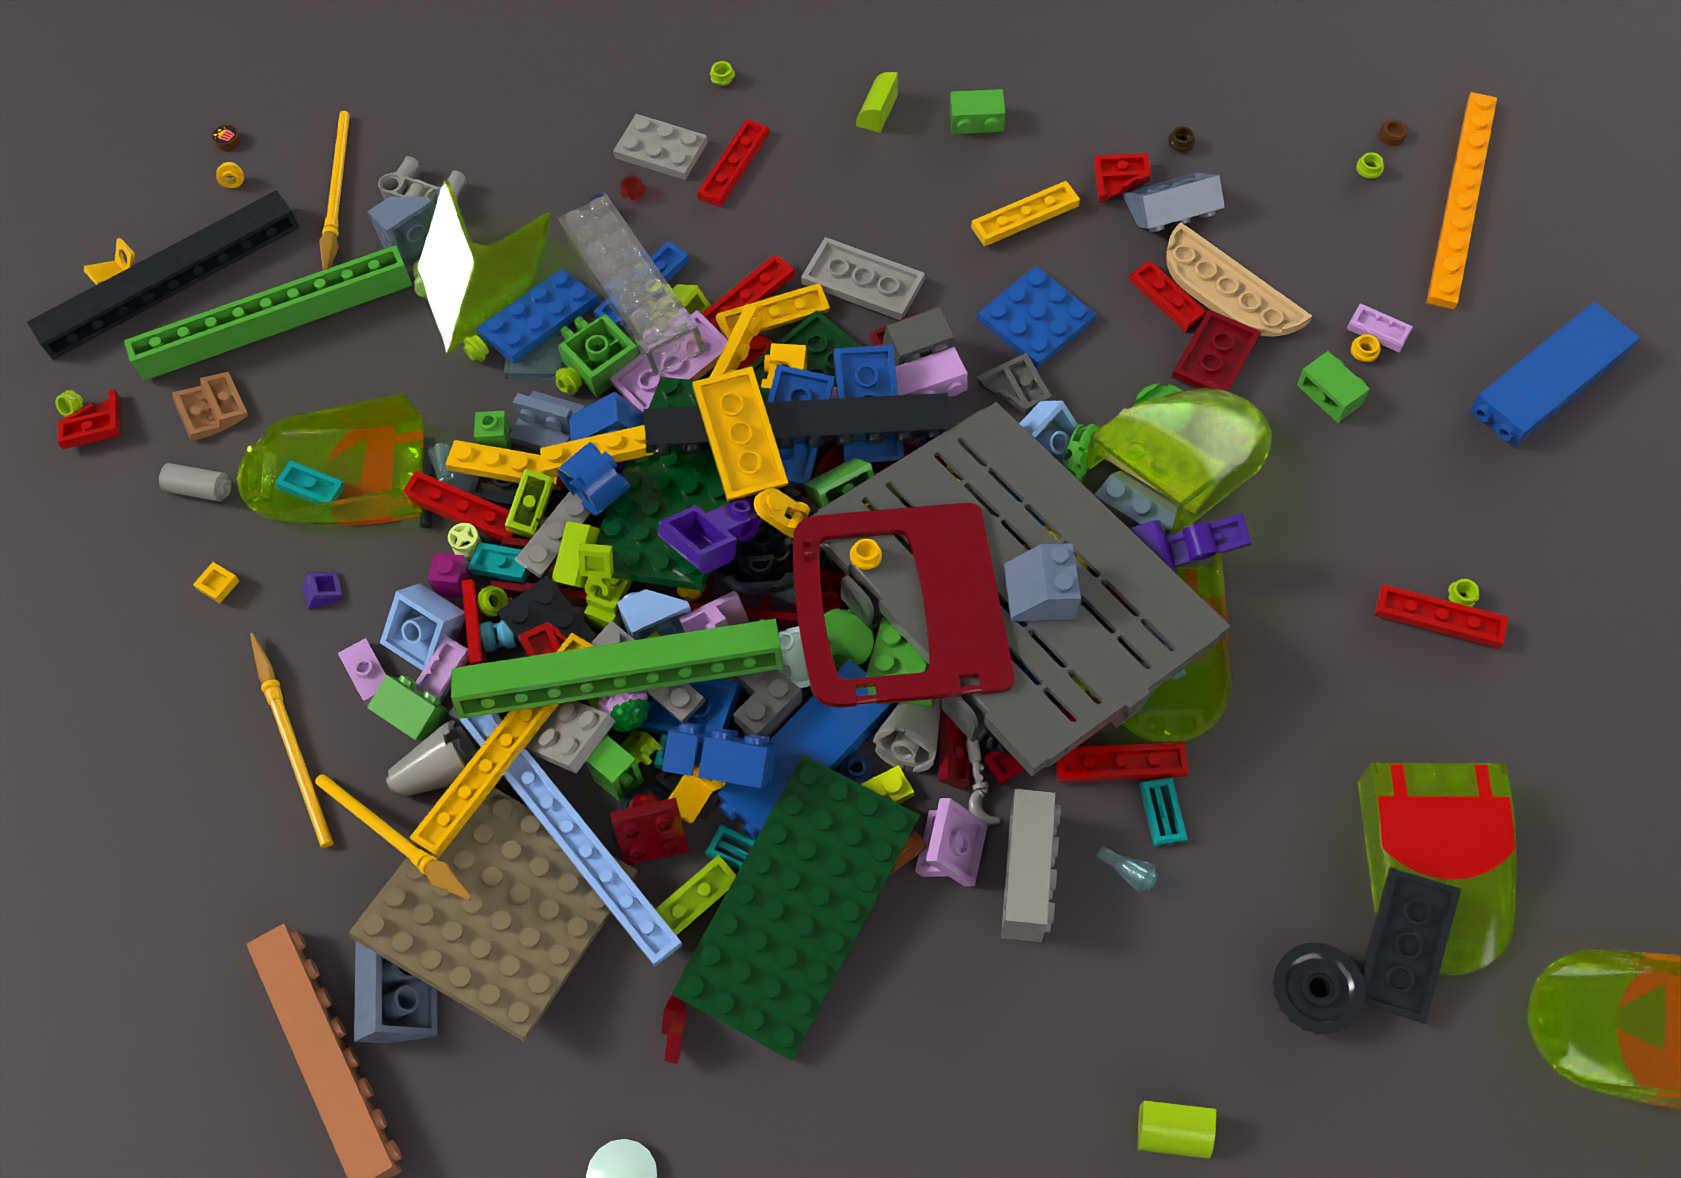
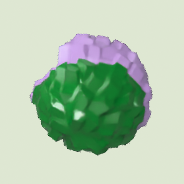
(626, 709)

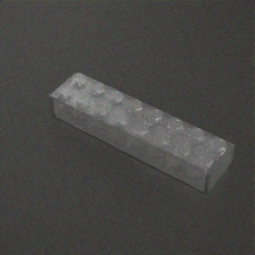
(632, 285)

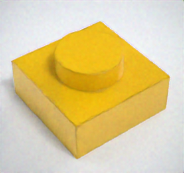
(216, 582)

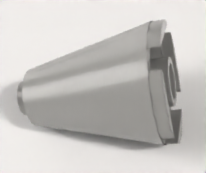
(909, 736)
(433, 762)

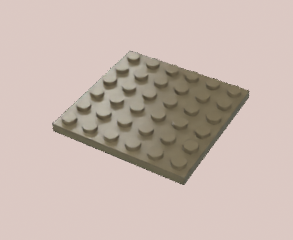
(515, 936)

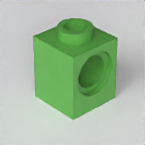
(492, 429)

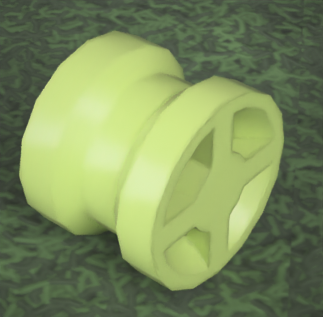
(461, 534)

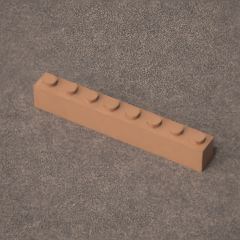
(323, 1056)

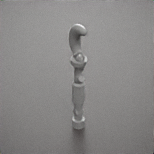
(980, 787)

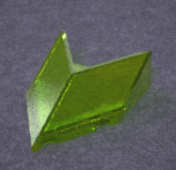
(474, 281)

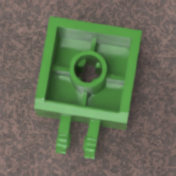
(596, 351)

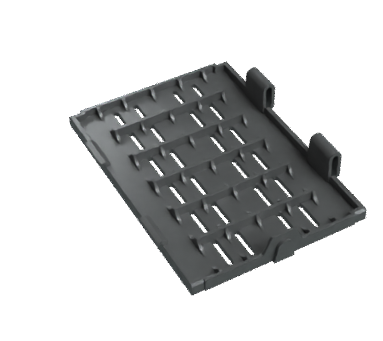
(1024, 716)

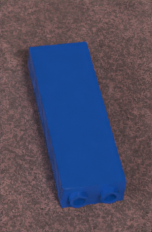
(1554, 374)
(814, 731)

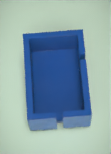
(720, 755)

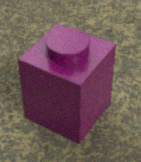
(447, 573)

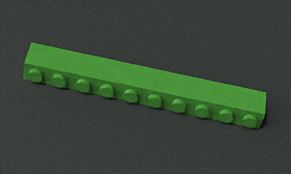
(267, 313)
(615, 668)

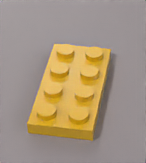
(739, 433)

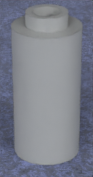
(194, 482)

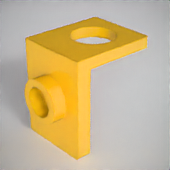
(106, 270)
(693, 793)

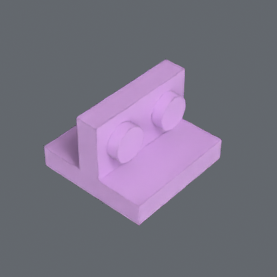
(718, 613)
(953, 843)

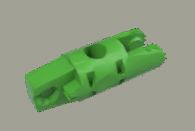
(1077, 450)

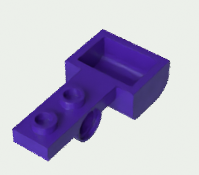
(711, 537)
(1195, 541)

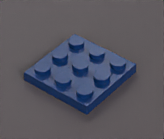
(1036, 316)

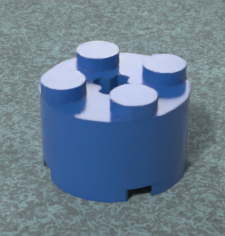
(593, 478)

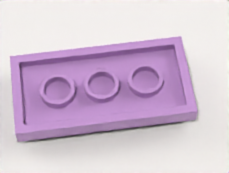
(639, 383)

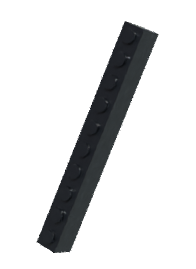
(163, 275)
(811, 422)

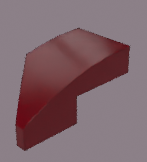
(674, 1027)

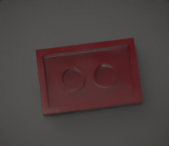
(1216, 353)

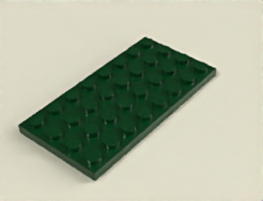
(658, 491)
(796, 907)

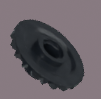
(1336, 975)

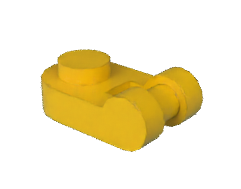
(773, 504)

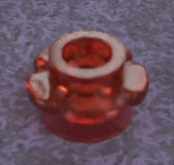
(632, 187)

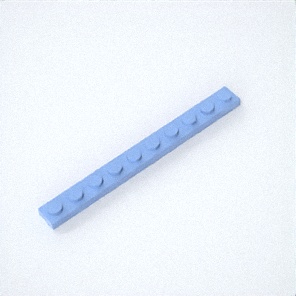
(583, 849)

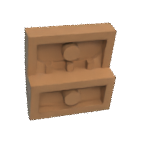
(210, 406)

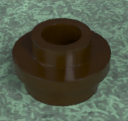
(1182, 139)

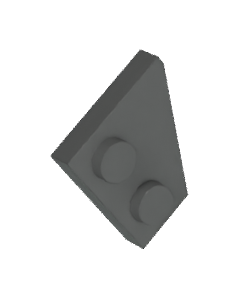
(1016, 383)

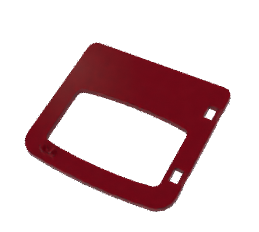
(957, 594)

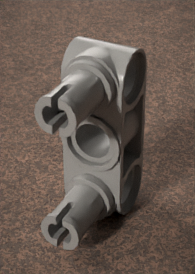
(402, 185)

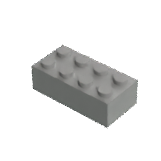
(1029, 864)

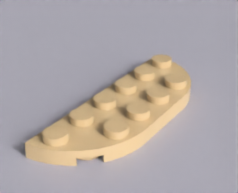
(1230, 287)

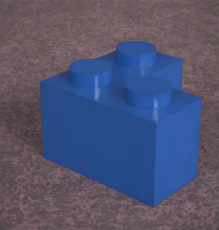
(604, 416)

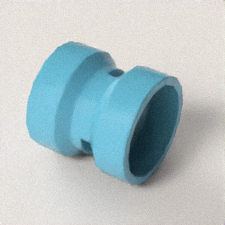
(495, 638)

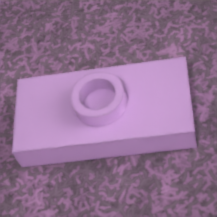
(1386, 329)
(363, 669)
(437, 672)

